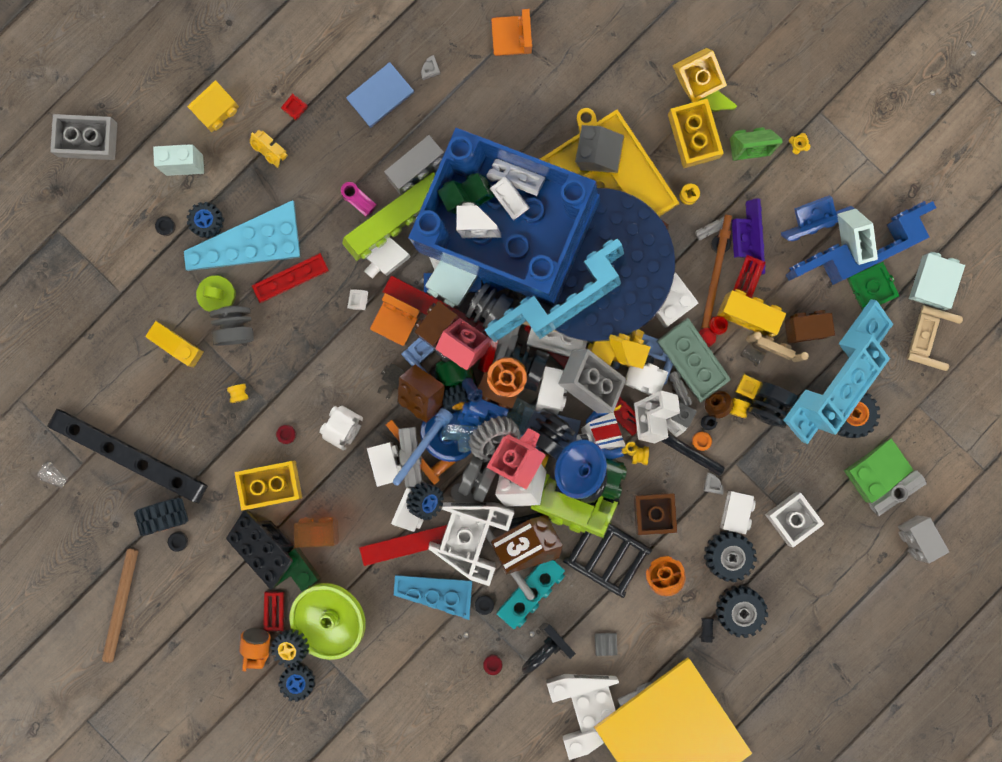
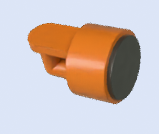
(254, 645)

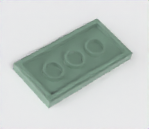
(693, 360)

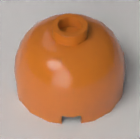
(507, 377)
(666, 576)

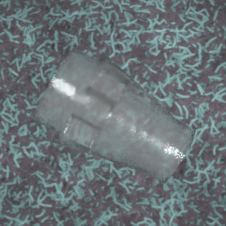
(51, 475)

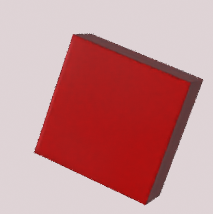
(294, 107)

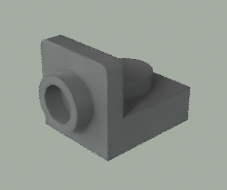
(685, 416)

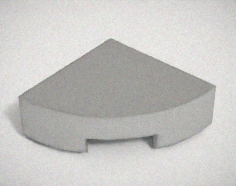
(430, 68)
(713, 484)

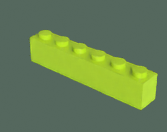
(387, 221)

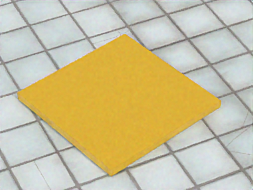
(635, 173)
(673, 723)

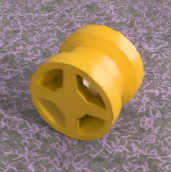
(687, 197)
(237, 393)
(740, 408)
(641, 456)

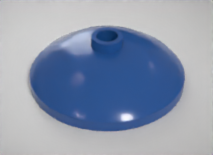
(439, 448)
(573, 467)

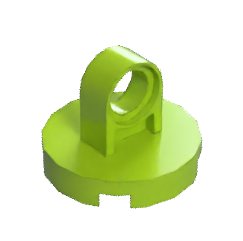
(215, 293)

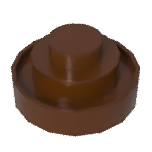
(719, 404)

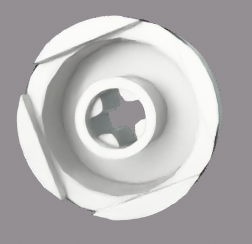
(647, 380)
(341, 427)

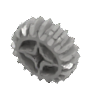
(489, 435)

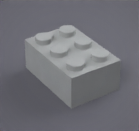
(84, 137)
(415, 165)
(592, 381)

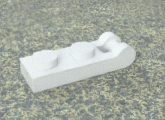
(519, 177)

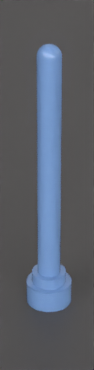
(443, 418)

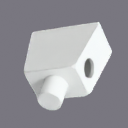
(386, 258)

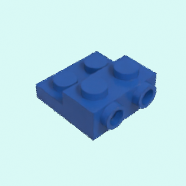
(476, 413)

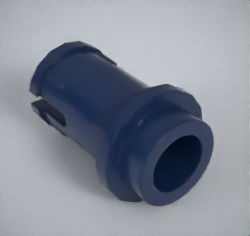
(473, 392)

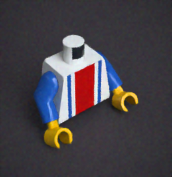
(605, 432)

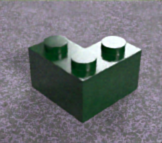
(473, 190)
(300, 570)

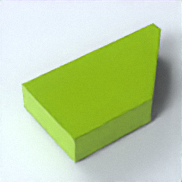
(719, 102)

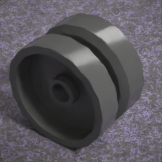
(476, 477)

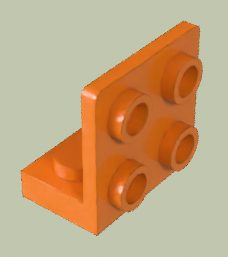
(512, 34)
(395, 320)

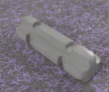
(709, 229)
(680, 388)

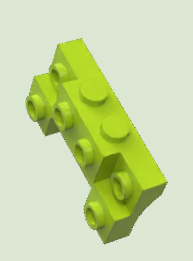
(575, 513)

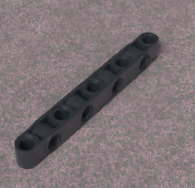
(127, 455)

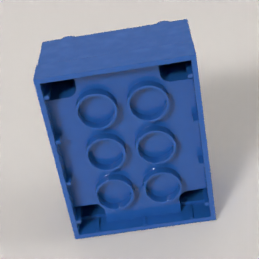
(535, 247)

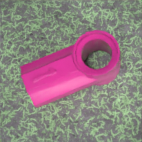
(358, 200)

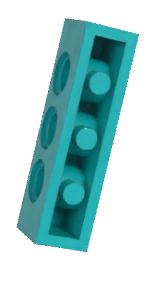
(514, 618)

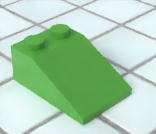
(754, 144)
(878, 471)

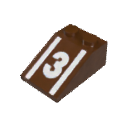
(527, 545)

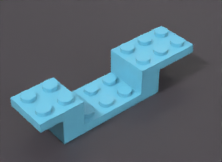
(542, 324)
(864, 364)

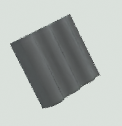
(605, 644)

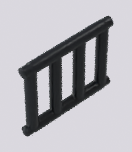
(604, 580)

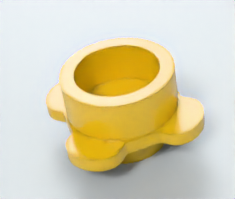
(805, 146)

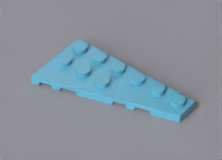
(258, 240)

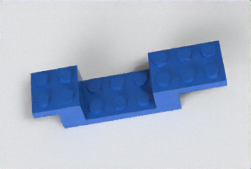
(838, 261)

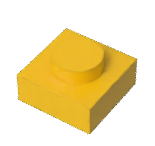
(748, 387)

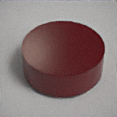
(286, 434)
(492, 664)

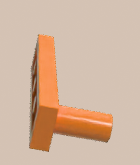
(431, 472)

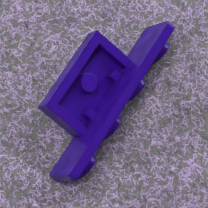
(749, 233)

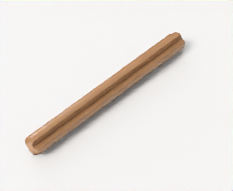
(120, 605)

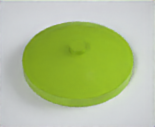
(329, 620)

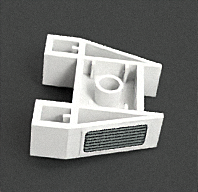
(466, 535)
(591, 703)

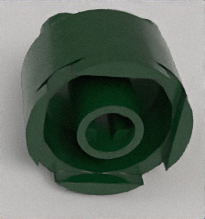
(451, 374)
(615, 472)

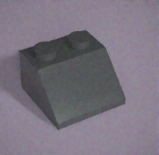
(599, 149)

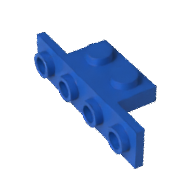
(813, 217)

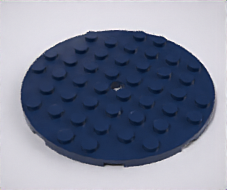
(644, 269)

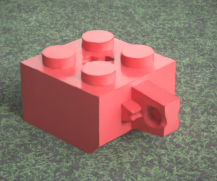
(463, 343)
(517, 458)

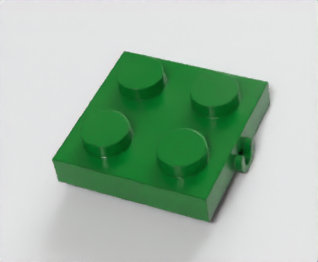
(873, 284)

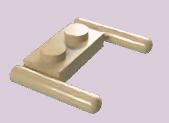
(925, 335)
(783, 350)

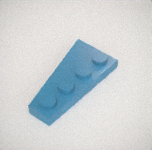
(439, 593)

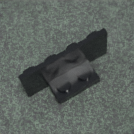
(261, 547)

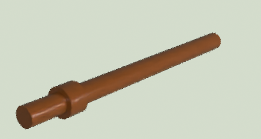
(724, 234)

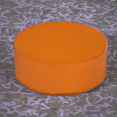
(701, 441)

